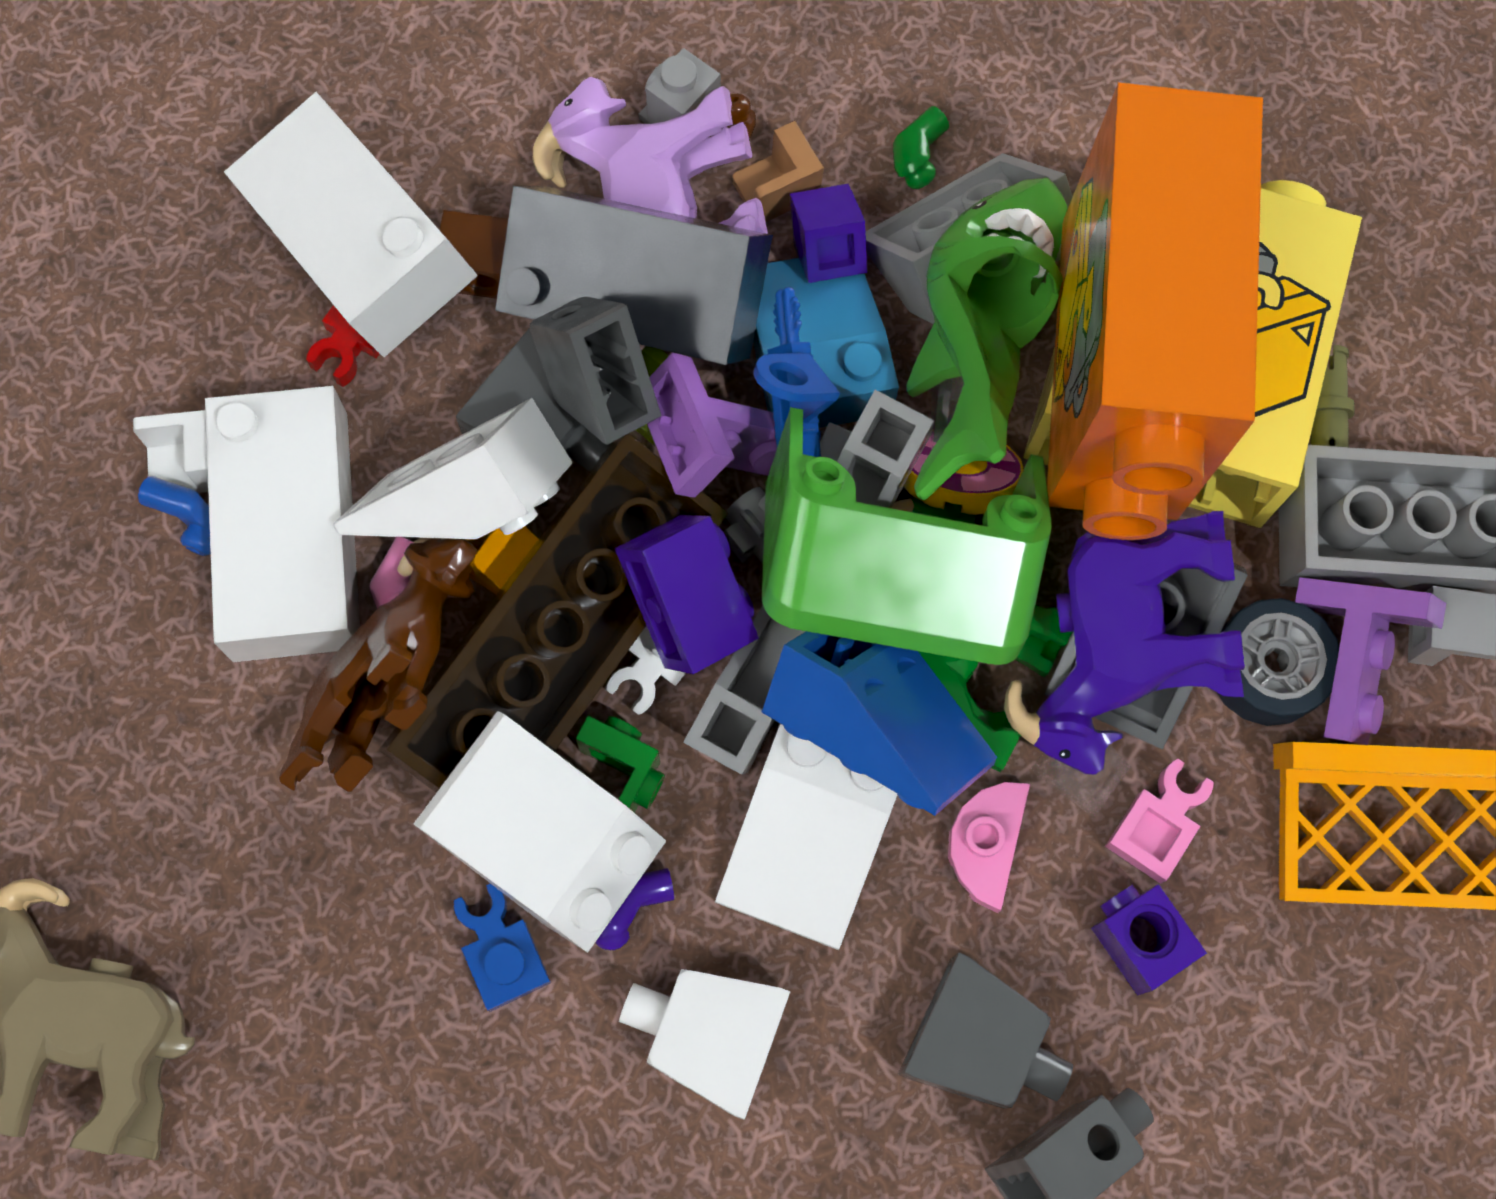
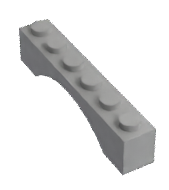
(880, 461)

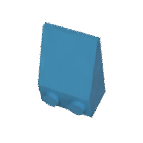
(843, 335)

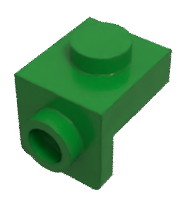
(619, 747)

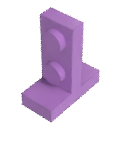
(703, 433)
(1364, 647)

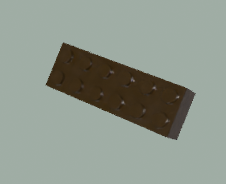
(554, 622)

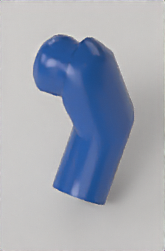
(181, 503)

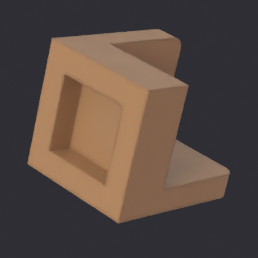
(788, 170)

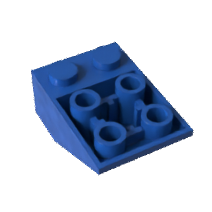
(879, 716)

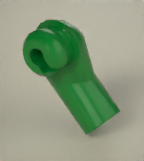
(912, 149)

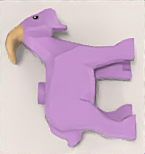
(646, 161)

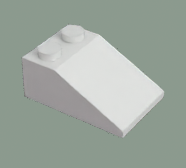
(468, 484)
(541, 832)
(806, 842)

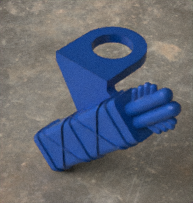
(794, 375)

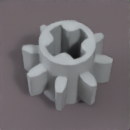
(747, 525)

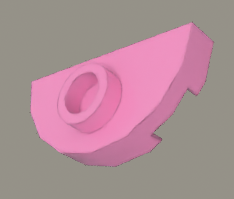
(985, 841)

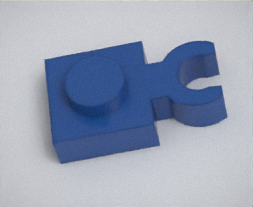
(504, 957)

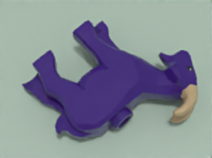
(1122, 638)

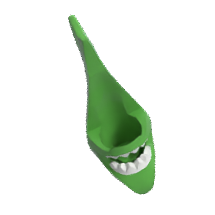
(985, 309)

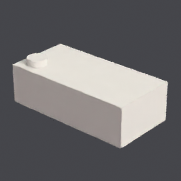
(350, 225)
(274, 492)

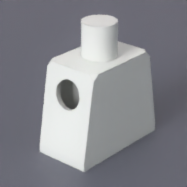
(709, 1033)

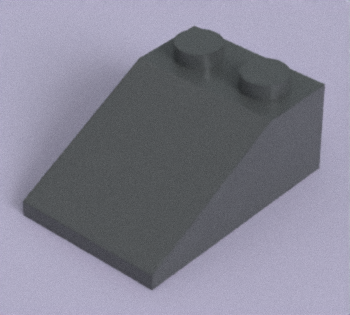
(1191, 607)

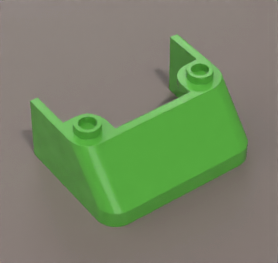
(899, 572)

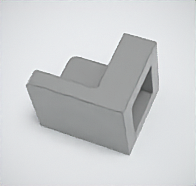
(1466, 628)

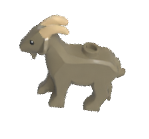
(83, 1022)

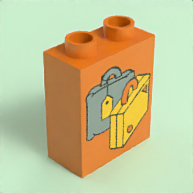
(1156, 308)

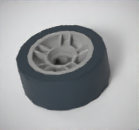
(1306, 656)

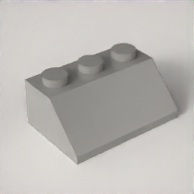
(905, 241)

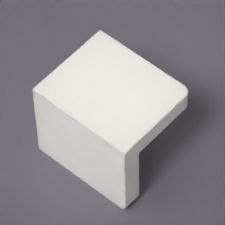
(176, 447)

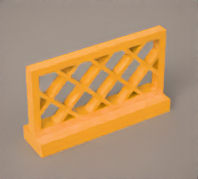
(1393, 769)

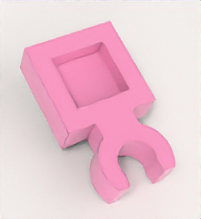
(1155, 829)

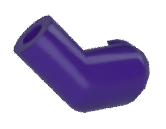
(651, 889)

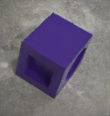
(828, 233)
(1175, 941)

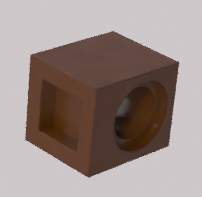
(481, 244)

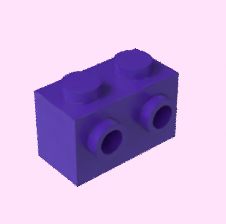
(688, 592)

